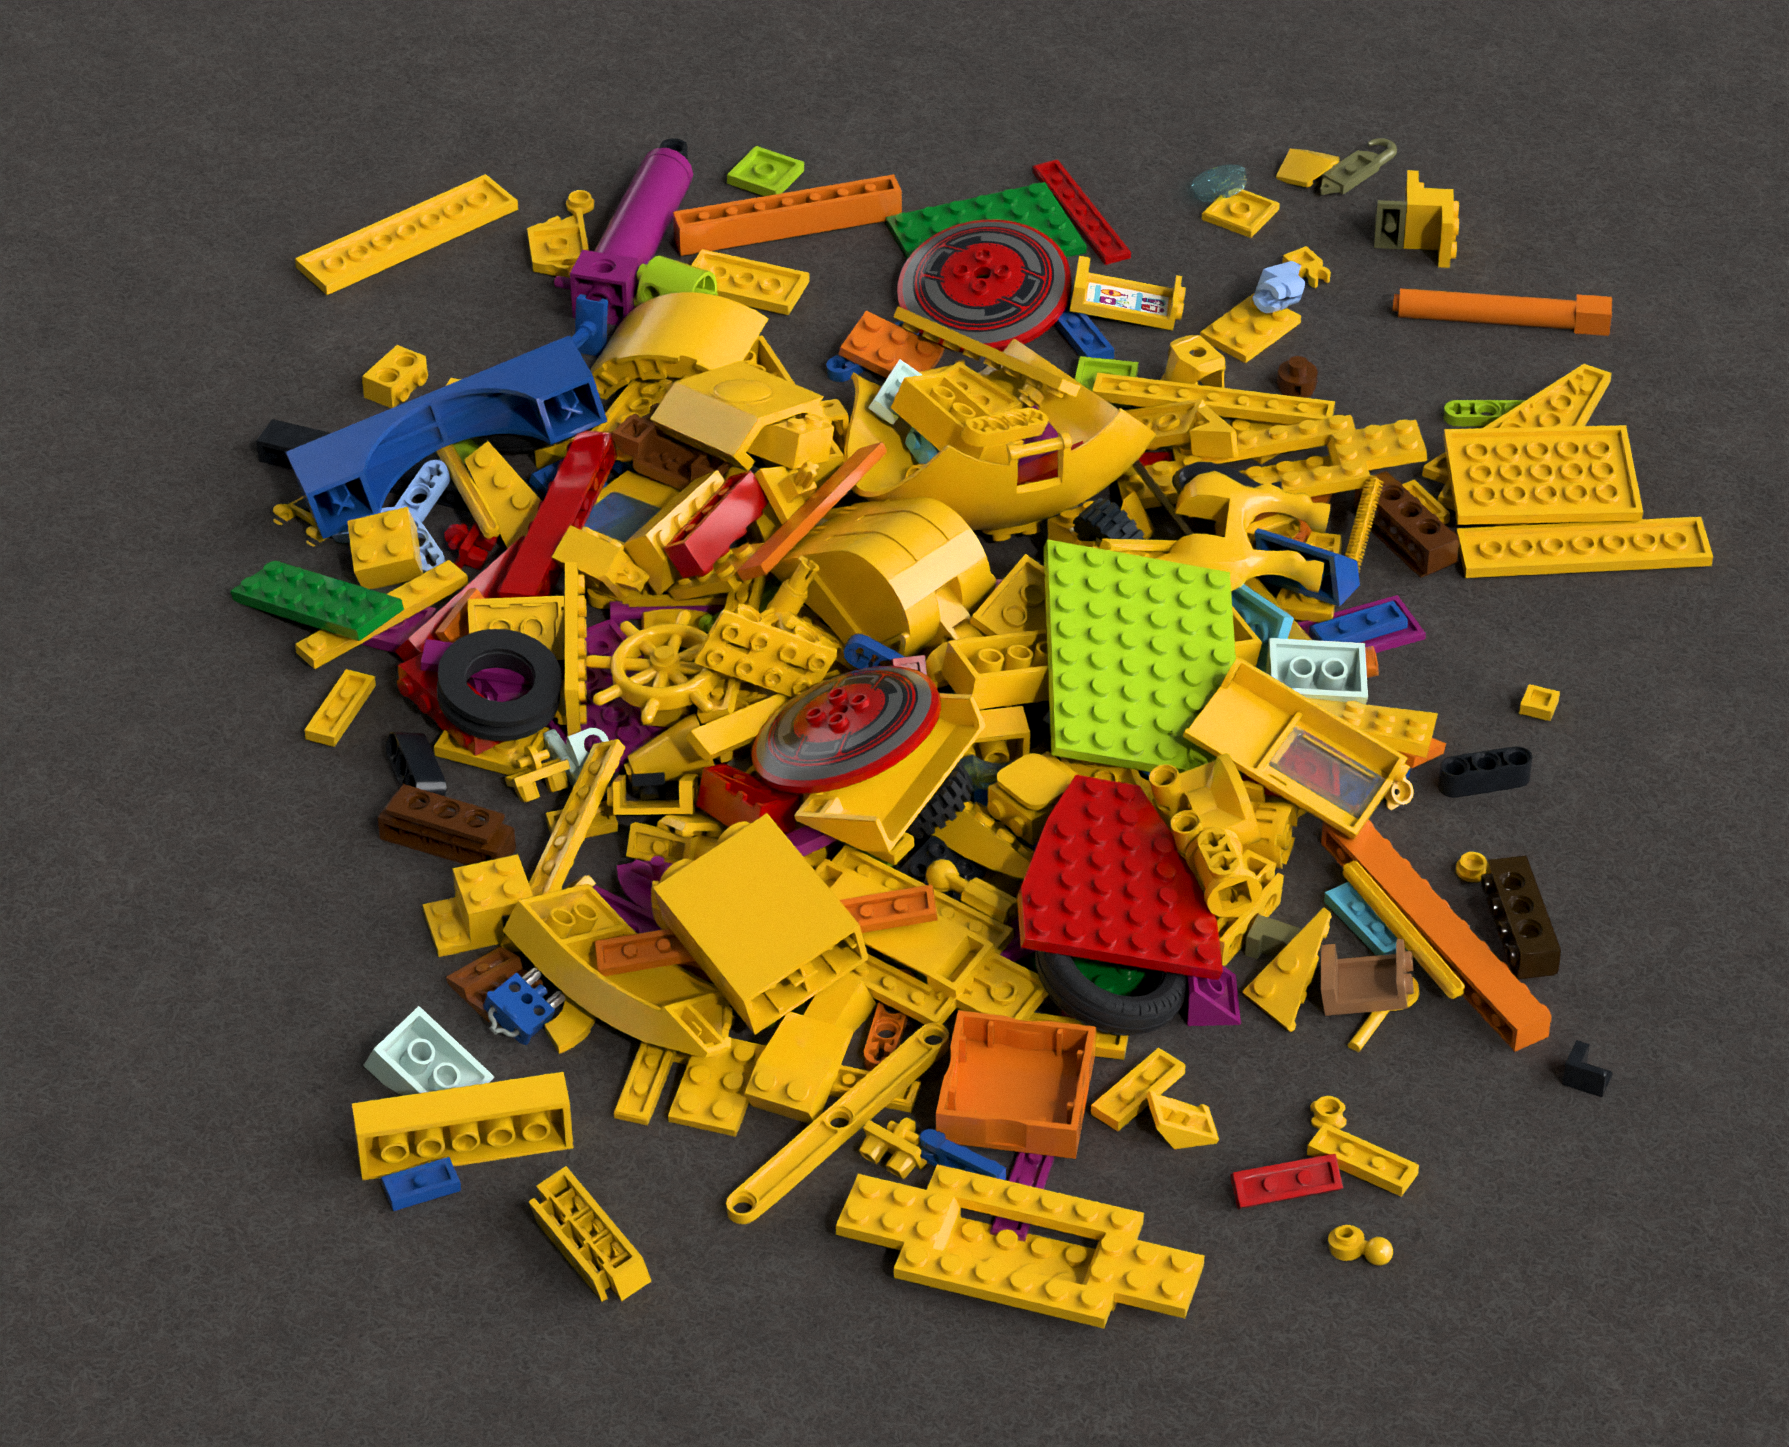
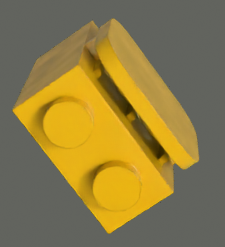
(1028, 793)

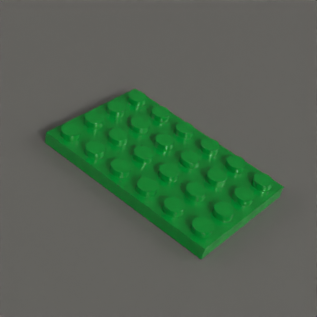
(1026, 205)

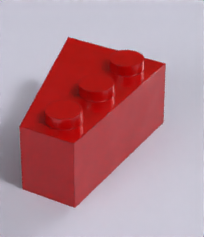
(740, 797)

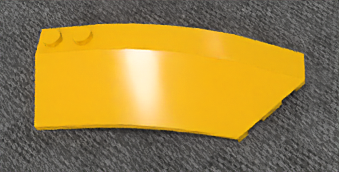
(653, 1005)

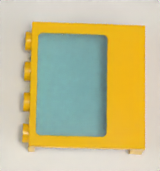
(628, 506)

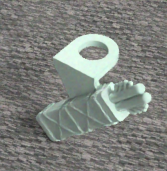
(573, 751)

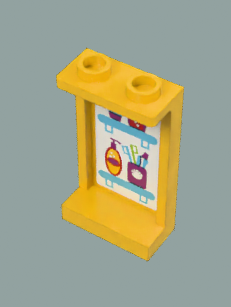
(1126, 299)

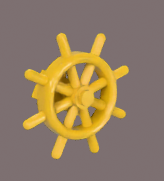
(668, 676)

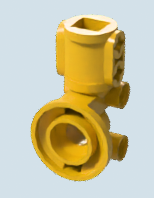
(1209, 826)

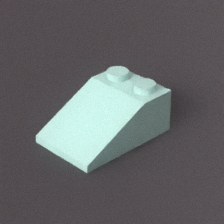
(423, 1059)

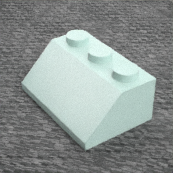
(1320, 668)

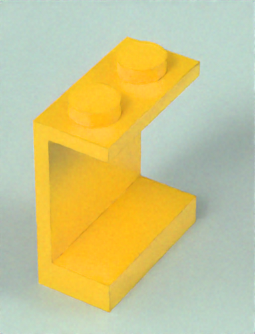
(685, 805)

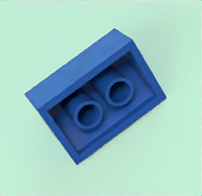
(1339, 573)

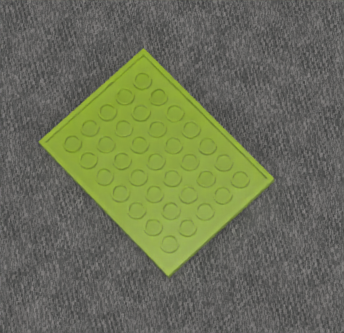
(1132, 654)

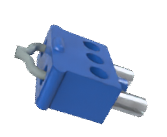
(520, 1007)

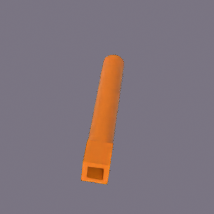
(1584, 315)

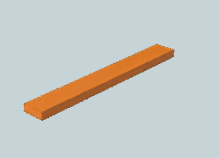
(811, 512)

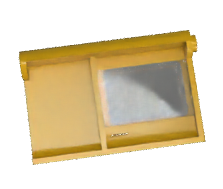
(1297, 748)

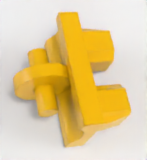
(551, 771)
(899, 1142)

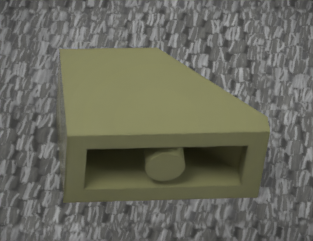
(1389, 224)

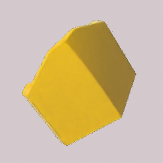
(1304, 166)
(1181, 1122)

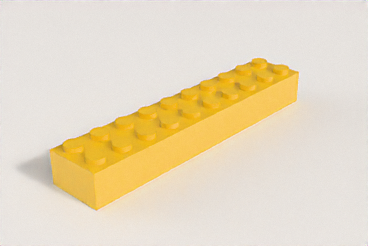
(1015, 665)

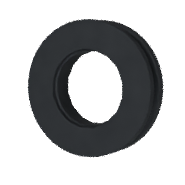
(493, 718)

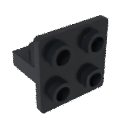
(934, 850)

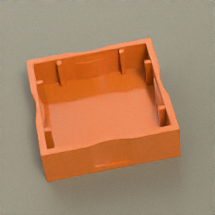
(1016, 1084)

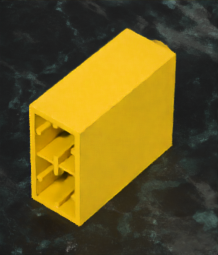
(760, 922)

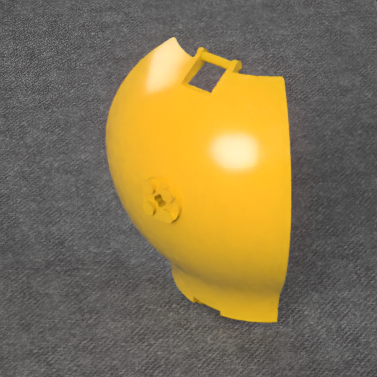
(986, 491)

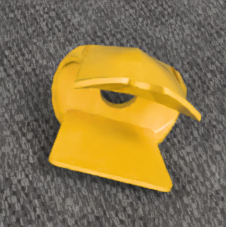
(1204, 366)

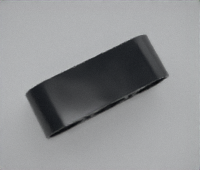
(415, 762)
(1485, 771)

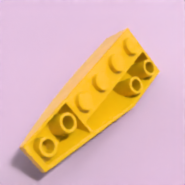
(985, 841)

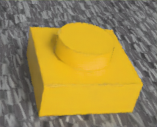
(1539, 702)

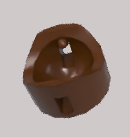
(1297, 372)

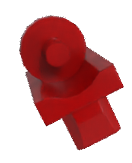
(466, 542)

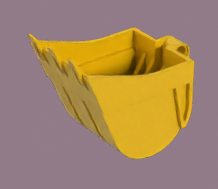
(895, 573)

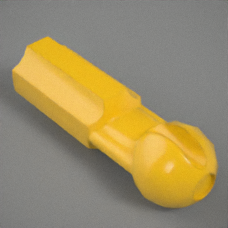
(973, 893)

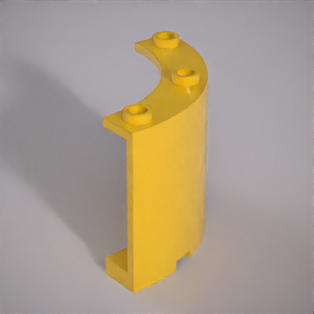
(676, 338)

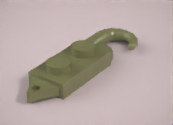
(1356, 168)

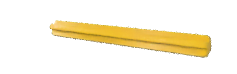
(469, 491)
(1403, 929)

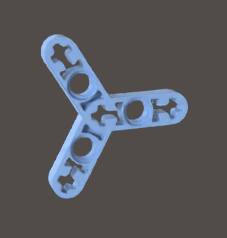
(419, 511)

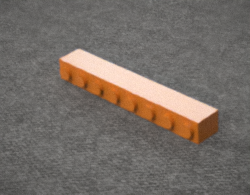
(786, 215)

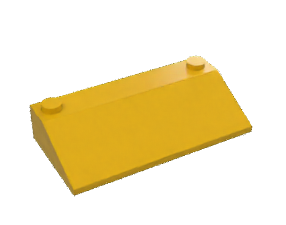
(883, 807)

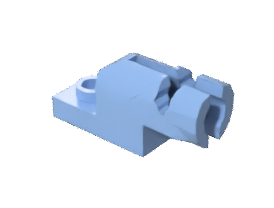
(1279, 287)

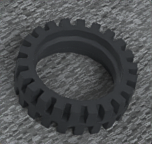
(943, 803)

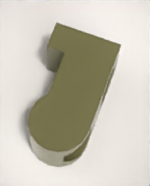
(1269, 937)

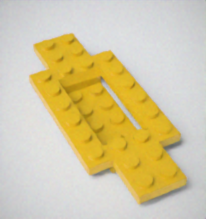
(1344, 469)
(954, 952)
(1031, 1275)

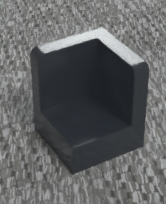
(1583, 1075)

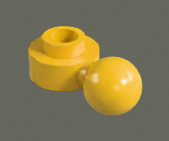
(1349, 1244)

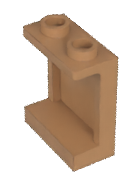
(1365, 982)

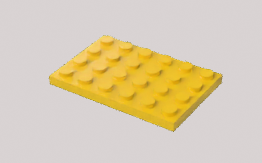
(1542, 475)

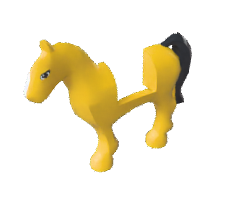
(1231, 497)

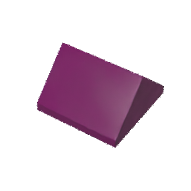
(1212, 1001)

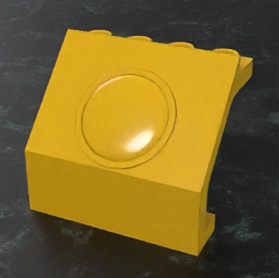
(729, 408)

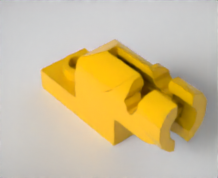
(651, 841)

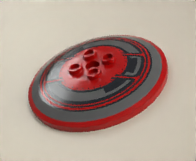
(1018, 300)
(846, 729)

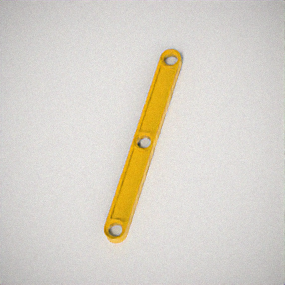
(822, 1139)

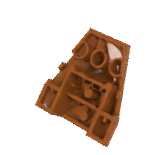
(662, 455)

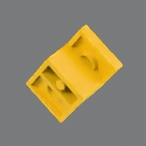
(1431, 219)
(481, 899)

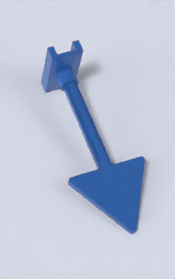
(590, 325)

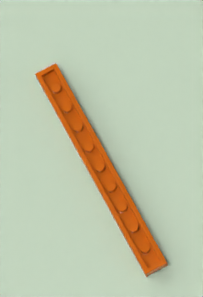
(664, 949)

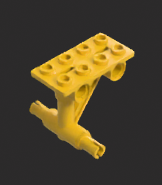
(763, 648)

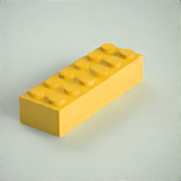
(463, 1124)

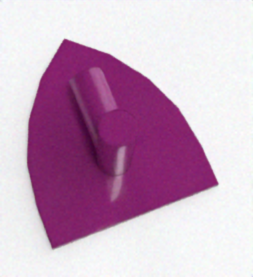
(637, 879)

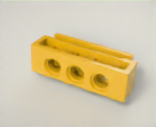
(1235, 930)
(595, 1232)

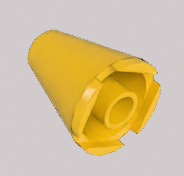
(669, 754)

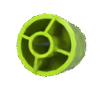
(670, 276)

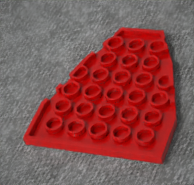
(1115, 886)

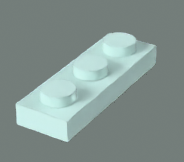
(886, 395)

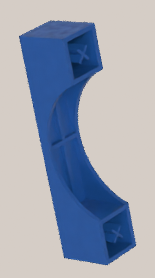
(532, 395)

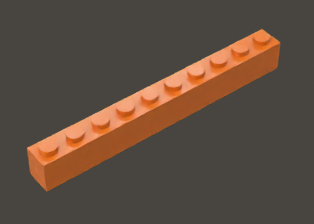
(1487, 980)

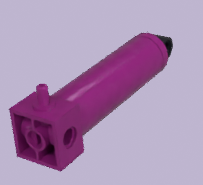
(632, 232)

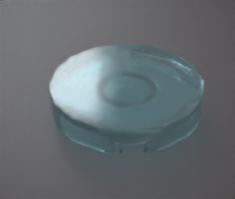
(1218, 181)

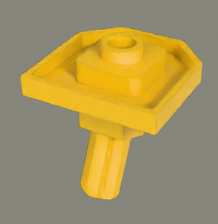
(787, 487)

